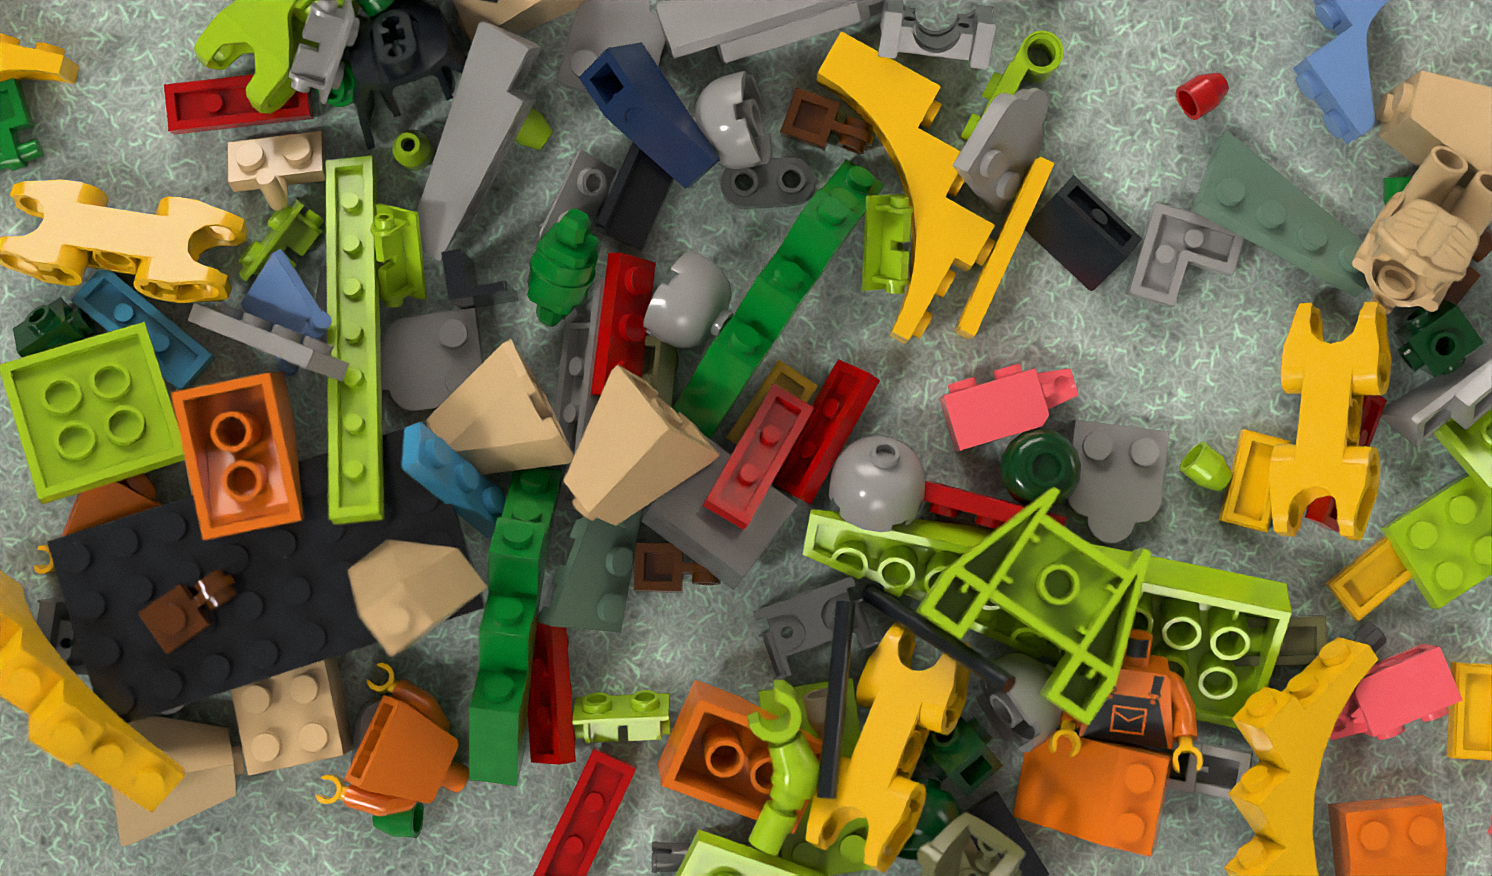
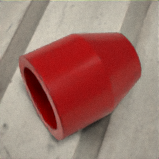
(1201, 94)

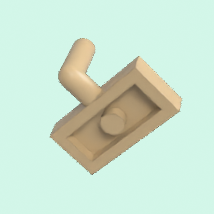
(276, 163)

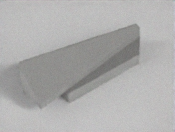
(754, 26)
(477, 134)
(1458, 395)
(573, 398)

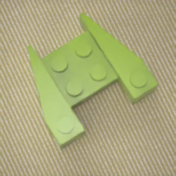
(1054, 588)

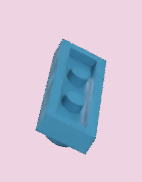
(119, 306)
(452, 478)

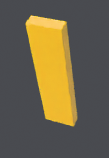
(1004, 248)

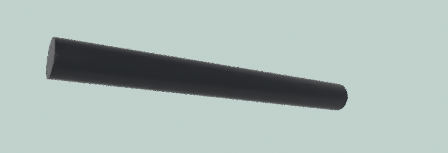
(939, 638)
(836, 700)

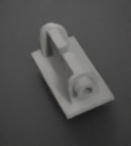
(322, 65)
(582, 189)

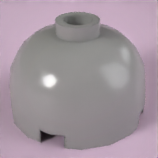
(732, 121)
(691, 304)
(878, 483)
(1022, 710)

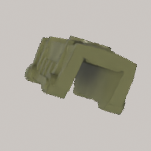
(956, 855)

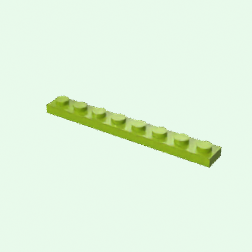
(354, 331)

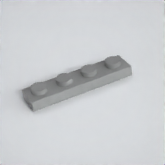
(280, 342)

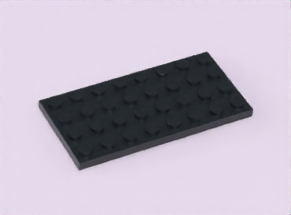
(289, 586)

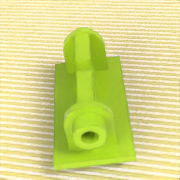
(288, 229)
(884, 233)
(400, 249)
(601, 714)

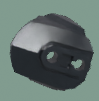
(400, 47)

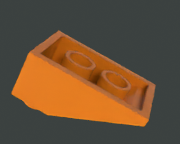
(240, 453)
(719, 756)
(1102, 794)
(1388, 837)

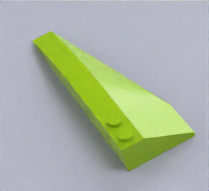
(1179, 604)

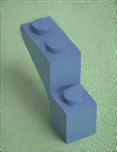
(1339, 70)

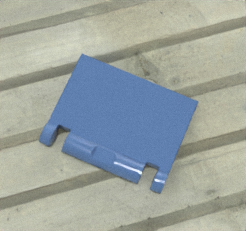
(284, 300)

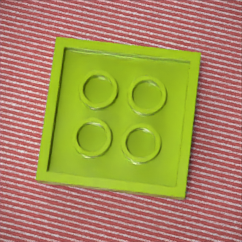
(92, 412)

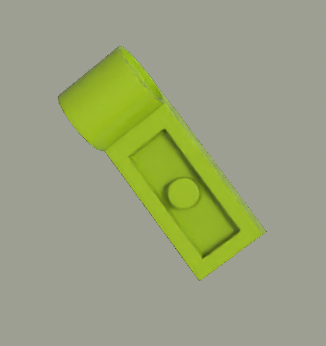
(1020, 69)

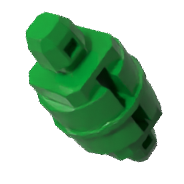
(562, 267)

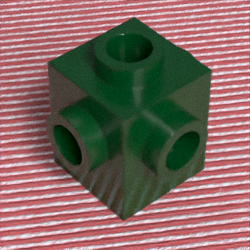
(51, 327)
(1437, 339)
(962, 755)

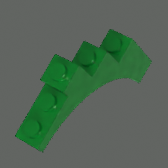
(776, 296)
(509, 626)

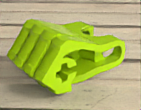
(270, 32)

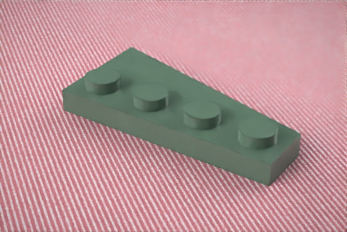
(1274, 214)
(596, 576)

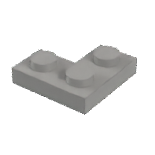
(1172, 242)

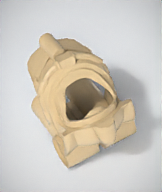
(1426, 234)

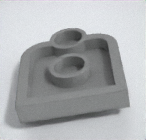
(607, 25)
(1003, 146)
(429, 357)
(1118, 476)

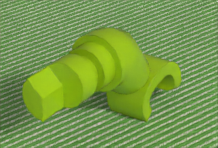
(794, 770)

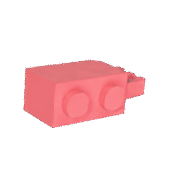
(1003, 406)
(1398, 692)

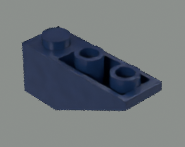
(649, 112)

